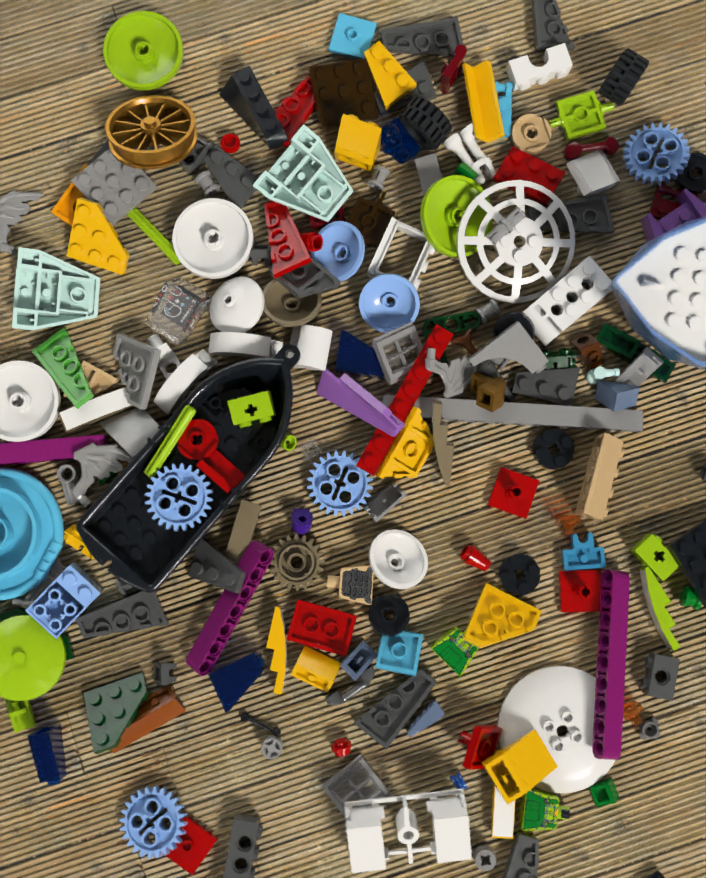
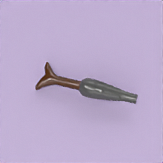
(486, 367)

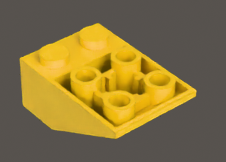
(358, 142)
(519, 766)

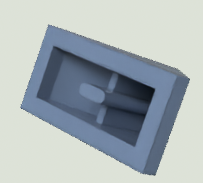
(616, 395)
(358, 660)

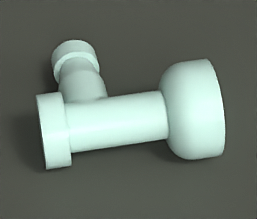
(600, 372)

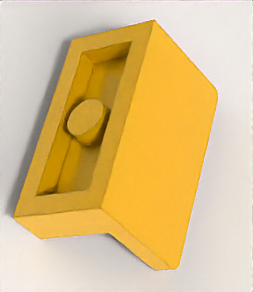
(316, 669)

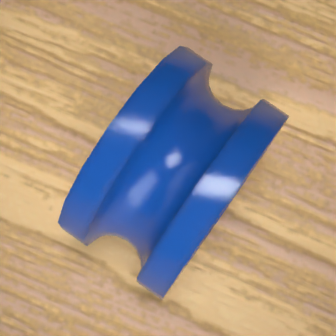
(459, 781)

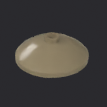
(278, 304)

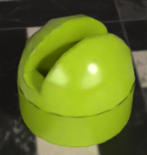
(292, 442)

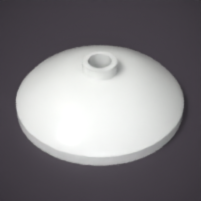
(242, 310)
(405, 552)

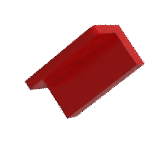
(221, 471)

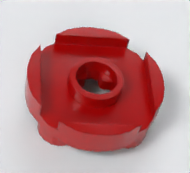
(209, 440)

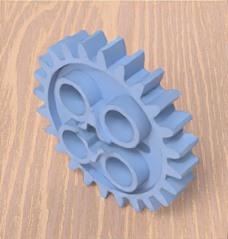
(639, 148)
(322, 476)
(185, 479)
(164, 836)

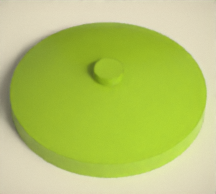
(143, 50)
(443, 210)
(28, 659)

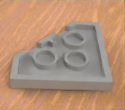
(137, 368)

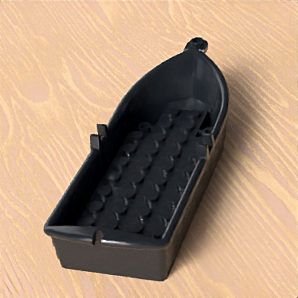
(119, 522)

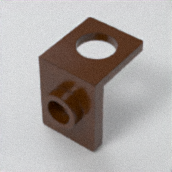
(589, 351)

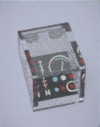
(177, 310)

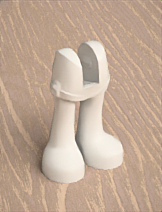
(467, 135)

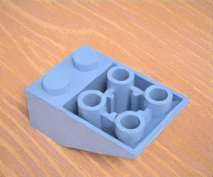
(64, 600)

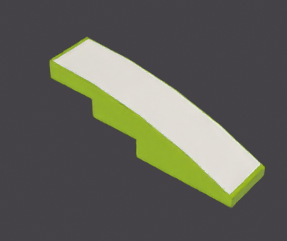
(656, 602)

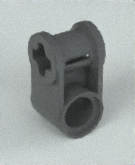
(198, 154)

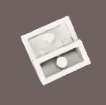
(313, 346)

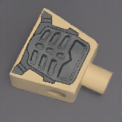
(354, 583)

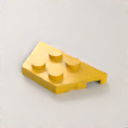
(408, 449)

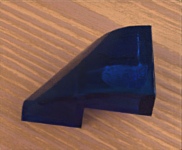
(398, 142)

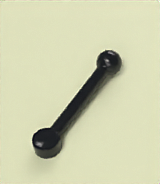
(245, 717)

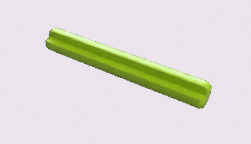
(156, 237)
(170, 441)

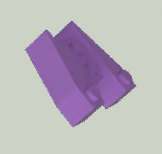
(690, 209)

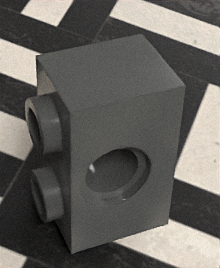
(666, 686)

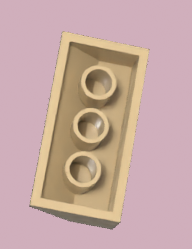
(599, 477)

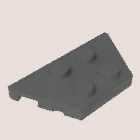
(308, 280)

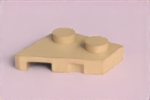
(98, 379)

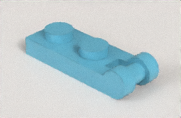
(505, 104)

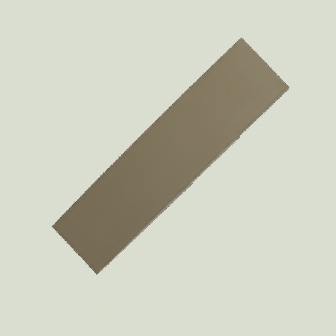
(242, 530)

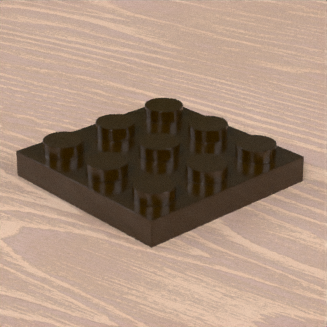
(342, 90)

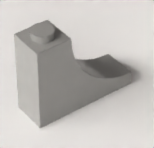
(515, 345)

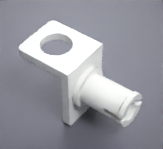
(167, 355)

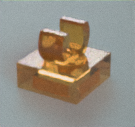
(567, 521)
(631, 712)

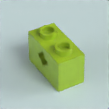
(240, 406)
(644, 552)

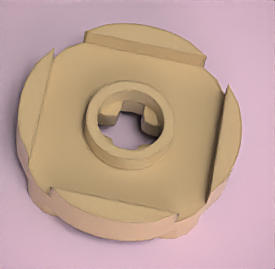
(535, 124)

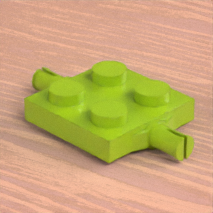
(580, 115)

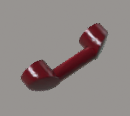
(574, 149)

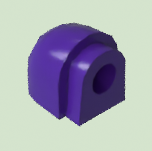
(301, 520)

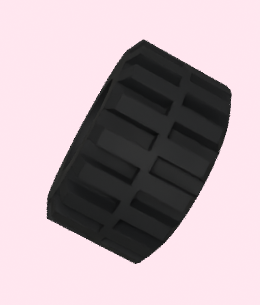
(623, 76)
(425, 123)

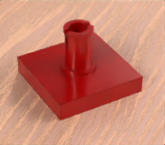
(513, 492)
(579, 590)
(480, 745)

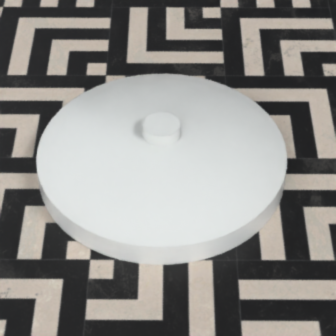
(213, 238)
(27, 401)

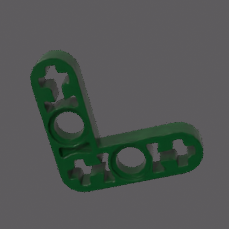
(441, 321)

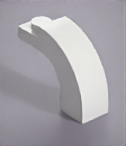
(243, 344)
(182, 380)

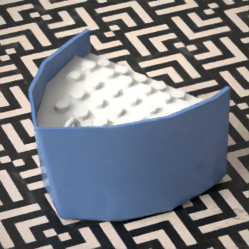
(666, 293)

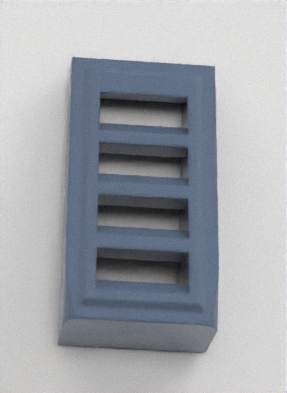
(428, 716)

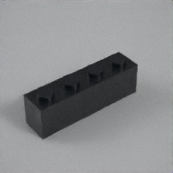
(251, 104)

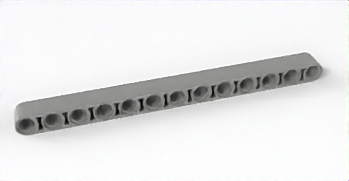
(532, 414)

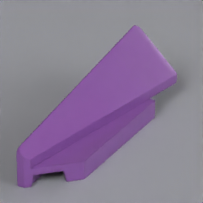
(358, 401)

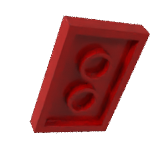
(525, 167)
(321, 627)

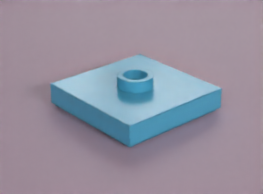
(352, 36)
(400, 653)

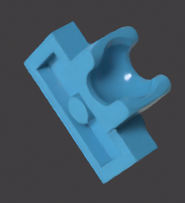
(583, 554)

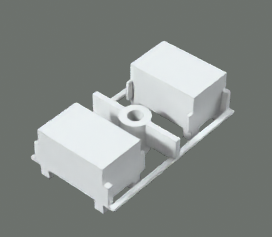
(449, 826)

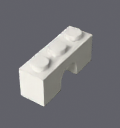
(524, 74)

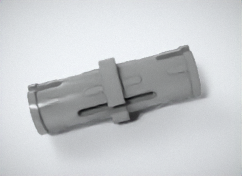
(506, 225)

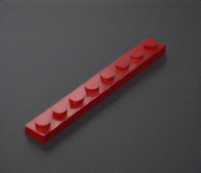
(404, 400)

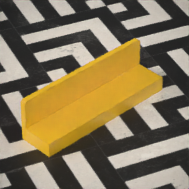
(483, 101)

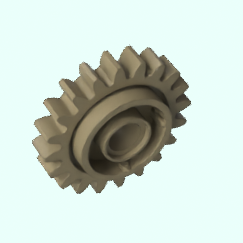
(306, 552)

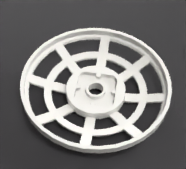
(505, 248)

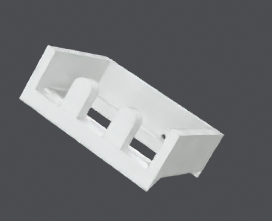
(421, 265)

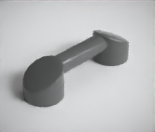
(337, 698)

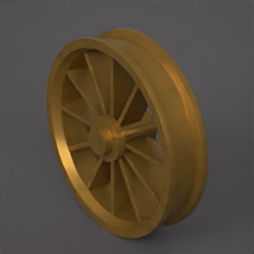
(151, 132)

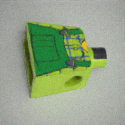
(454, 650)
(541, 810)

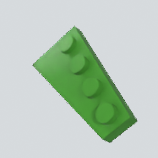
(62, 363)

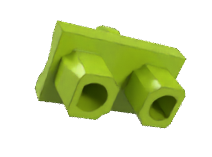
(20, 714)

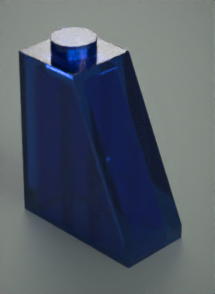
(357, 358)
(236, 677)
(48, 754)

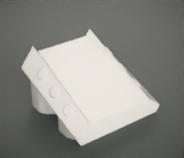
(592, 174)

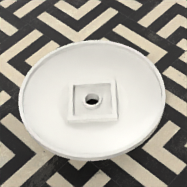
(545, 702)

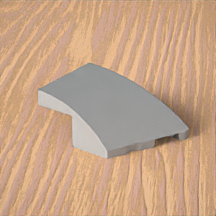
(131, 429)

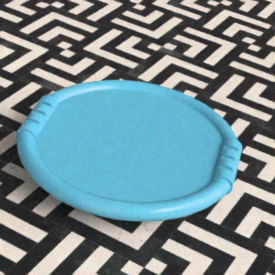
(28, 532)

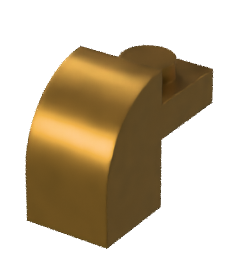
(489, 391)

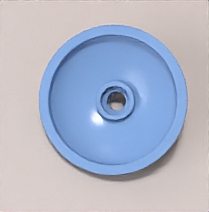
(338, 239)
(384, 314)

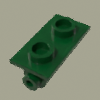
(562, 358)

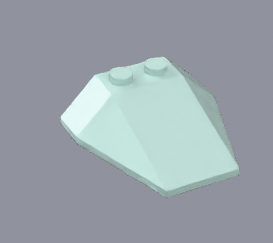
(306, 178)
(51, 292)

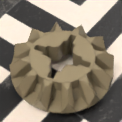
(475, 260)

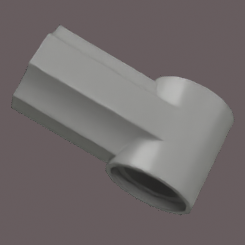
(69, 484)

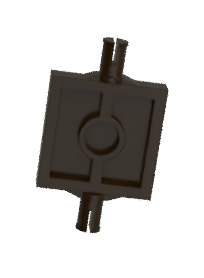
(371, 218)

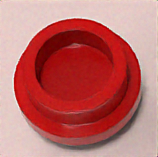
(230, 143)
(341, 747)

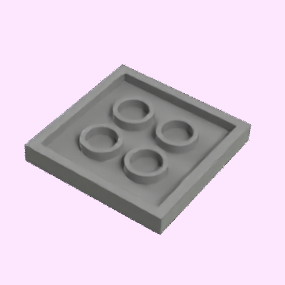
(114, 186)

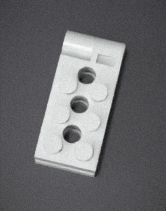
(550, 326)

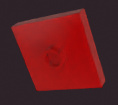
(194, 847)

